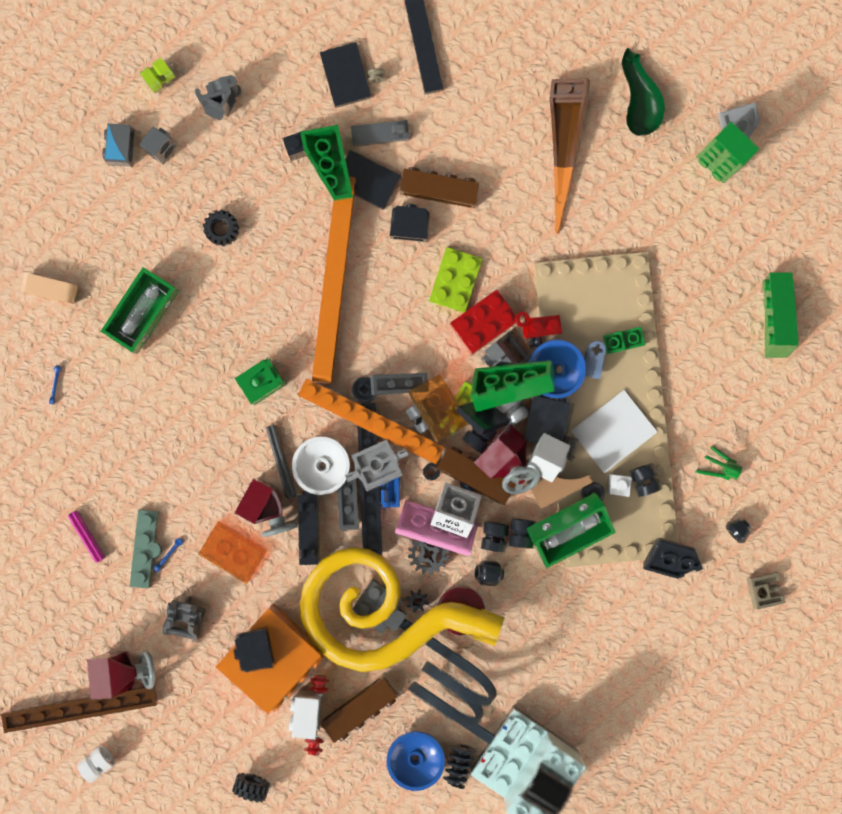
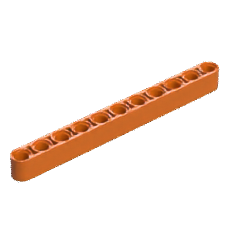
(333, 289)

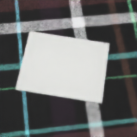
(614, 431)

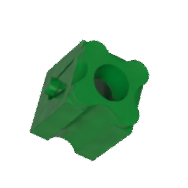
(260, 381)

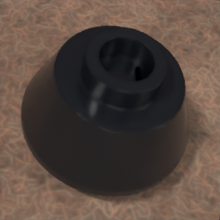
(739, 530)

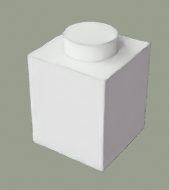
(619, 485)

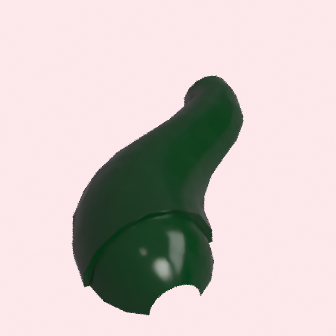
(646, 101)

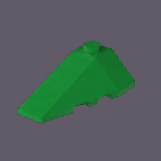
(327, 156)

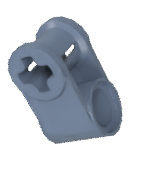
(594, 363)

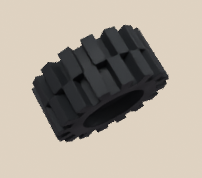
(229, 236)
(251, 787)

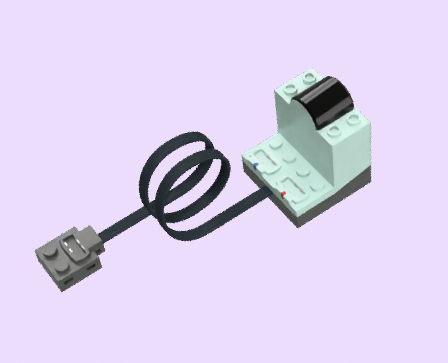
(522, 758)

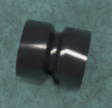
(362, 390)
(477, 440)
(643, 473)
(497, 530)
(520, 537)

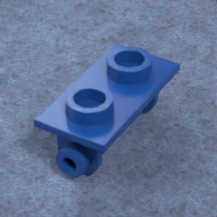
(391, 495)

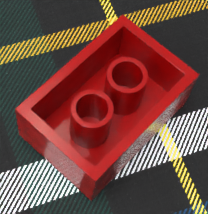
(483, 322)

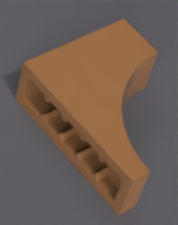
(550, 492)

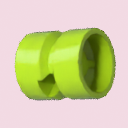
(157, 75)

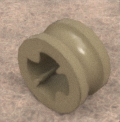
(376, 75)

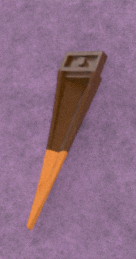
(568, 113)

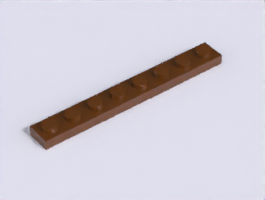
(77, 709)

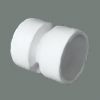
(93, 765)

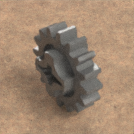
(420, 558)

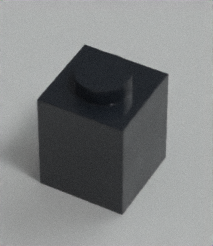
(294, 146)

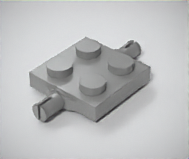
(376, 465)

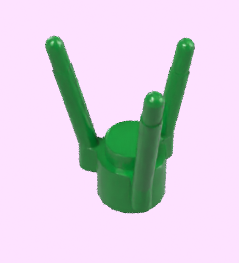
(730, 468)

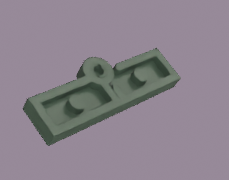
(144, 549)

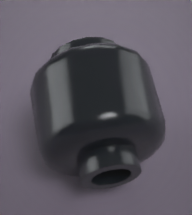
(489, 573)

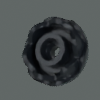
(593, 487)

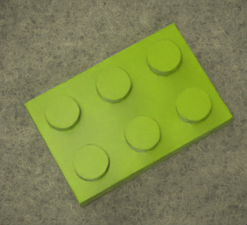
(455, 280)

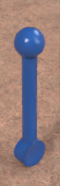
(57, 369)
(178, 542)

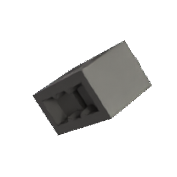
(158, 144)

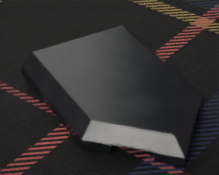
(672, 559)

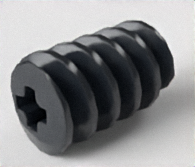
(460, 765)

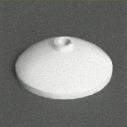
(307, 465)

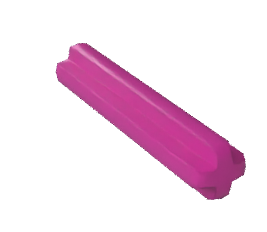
(86, 536)

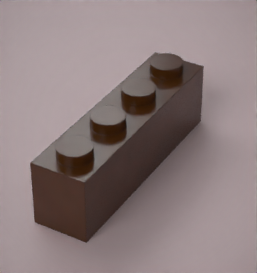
(439, 188)
(468, 473)
(358, 709)

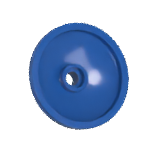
(570, 359)
(420, 773)

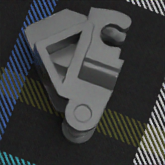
(219, 96)
(499, 354)
(187, 613)

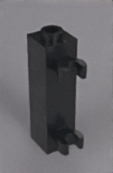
(308, 528)

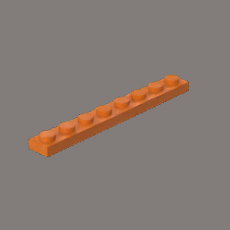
(371, 421)

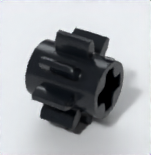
(418, 594)

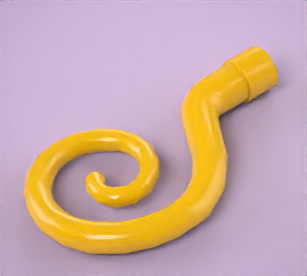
(479, 624)

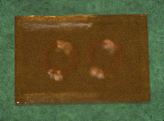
(437, 407)
(232, 552)

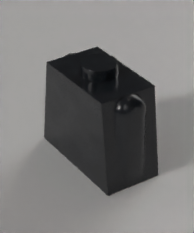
(409, 223)
(254, 650)

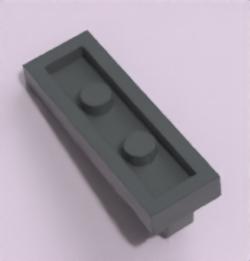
(380, 133)
(396, 383)
(348, 506)

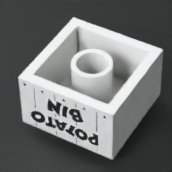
(456, 510)

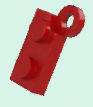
(539, 326)

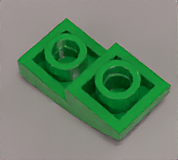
(624, 340)

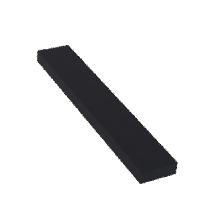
(423, 46)

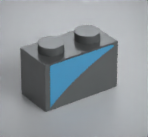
(119, 145)

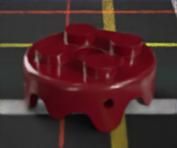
(463, 595)

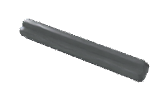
(281, 462)

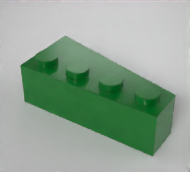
(780, 315)
(511, 383)

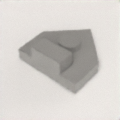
(744, 117)

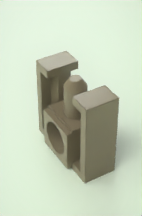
(765, 599)

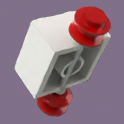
(307, 714)

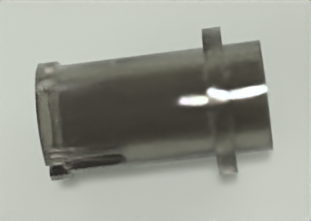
(573, 442)

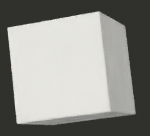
(549, 457)

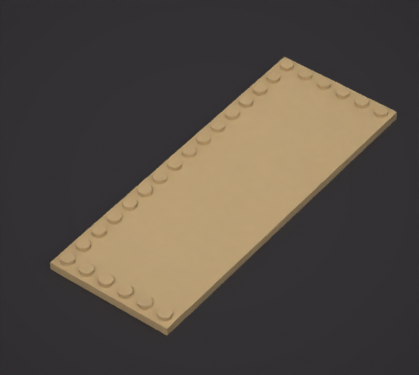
(596, 300)

